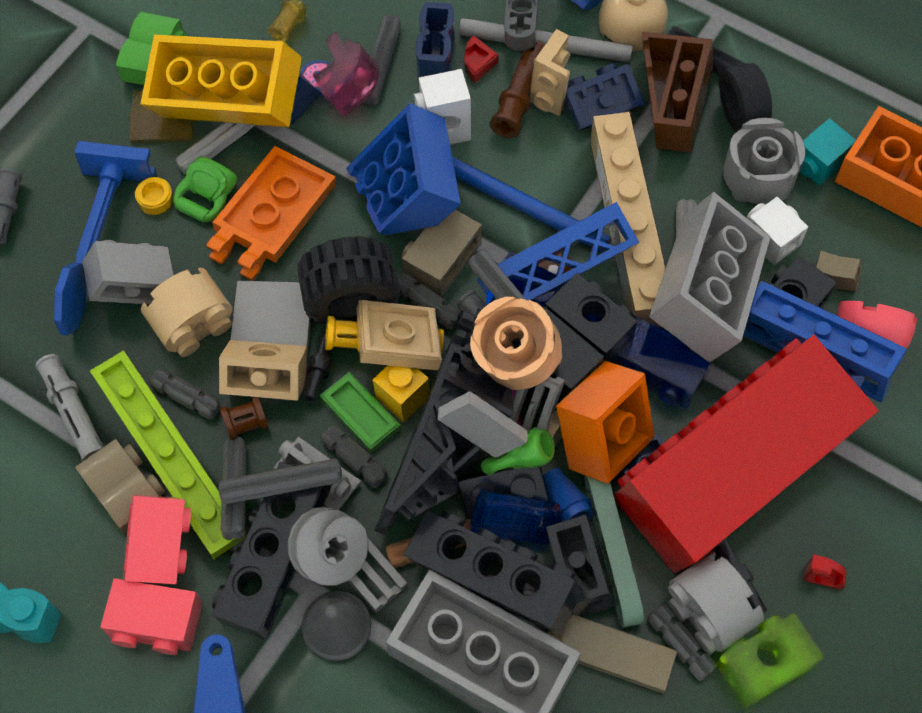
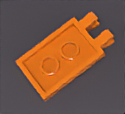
(269, 210)

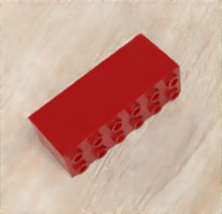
(742, 452)

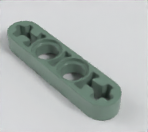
(615, 552)

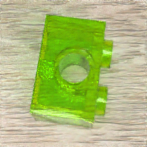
(793, 652)

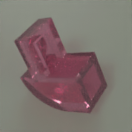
(349, 77)

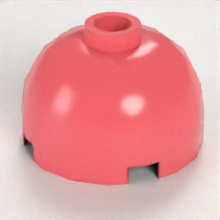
(882, 320)

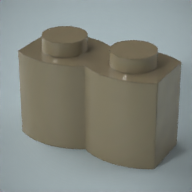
(114, 476)

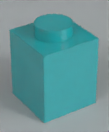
(825, 151)

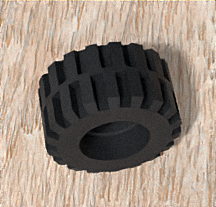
(343, 273)

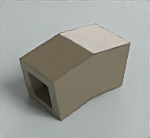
(841, 269)

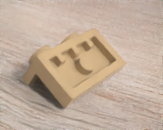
(550, 76)

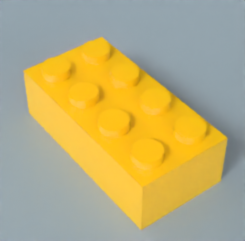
(221, 80)

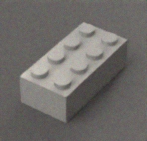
(711, 278)
(480, 650)

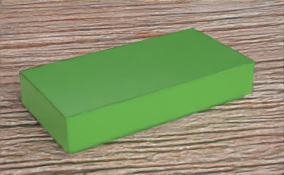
(360, 412)

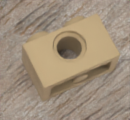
(263, 370)

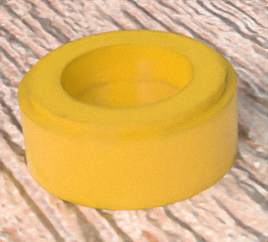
(154, 195)

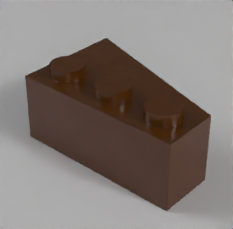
(677, 86)

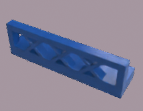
(561, 242)
(852, 346)

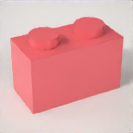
(155, 539)
(151, 616)

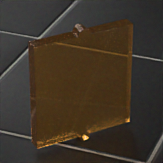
(152, 128)

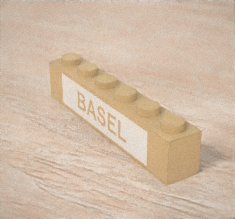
(624, 182)

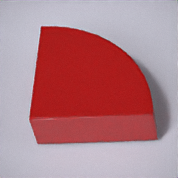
(478, 59)
(825, 572)

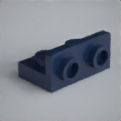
(609, 92)

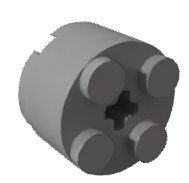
(763, 161)
(714, 602)

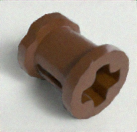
(238, 427)

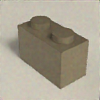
(442, 251)

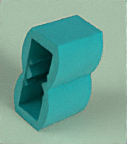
(27, 614)

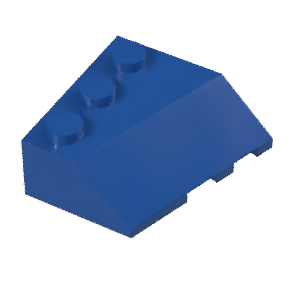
(408, 173)

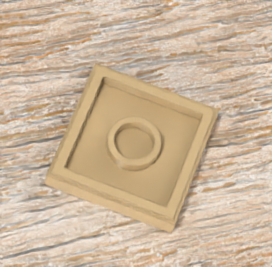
(398, 335)

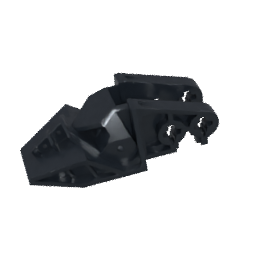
(433, 445)

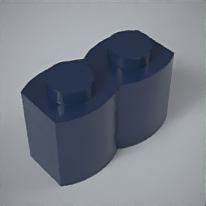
(435, 39)

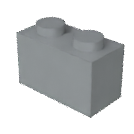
(125, 271)

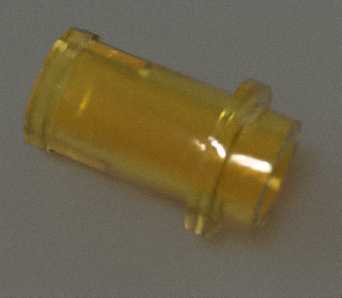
(284, 24)

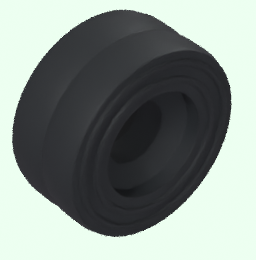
(744, 94)

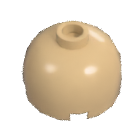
(627, 19)

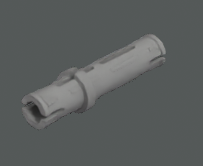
(64, 395)

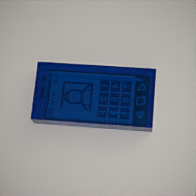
(514, 517)

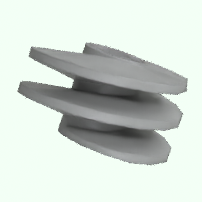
(343, 553)

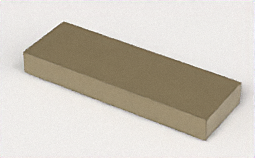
(619, 653)

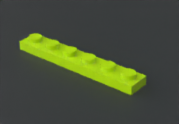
(164, 449)

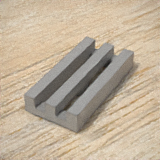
(546, 416)
(389, 570)

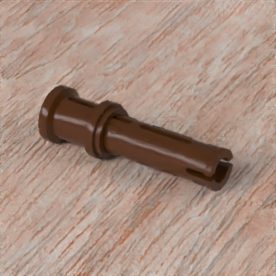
(515, 99)

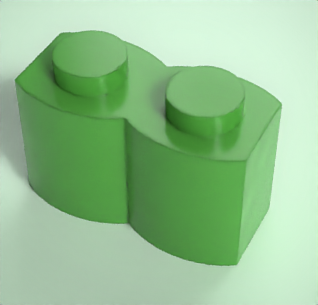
(136, 50)

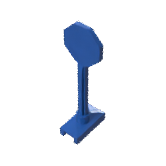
(111, 165)

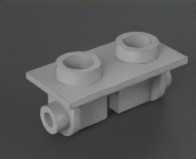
(303, 453)

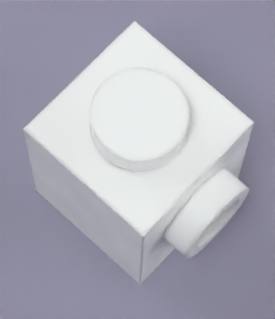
(782, 225)

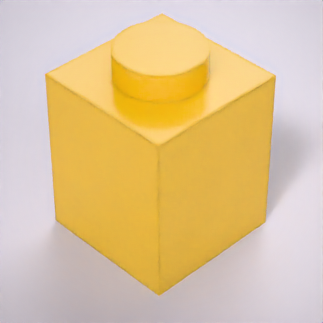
(401, 390)

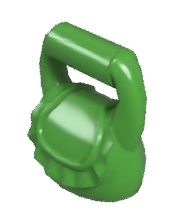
(209, 181)
(533, 454)

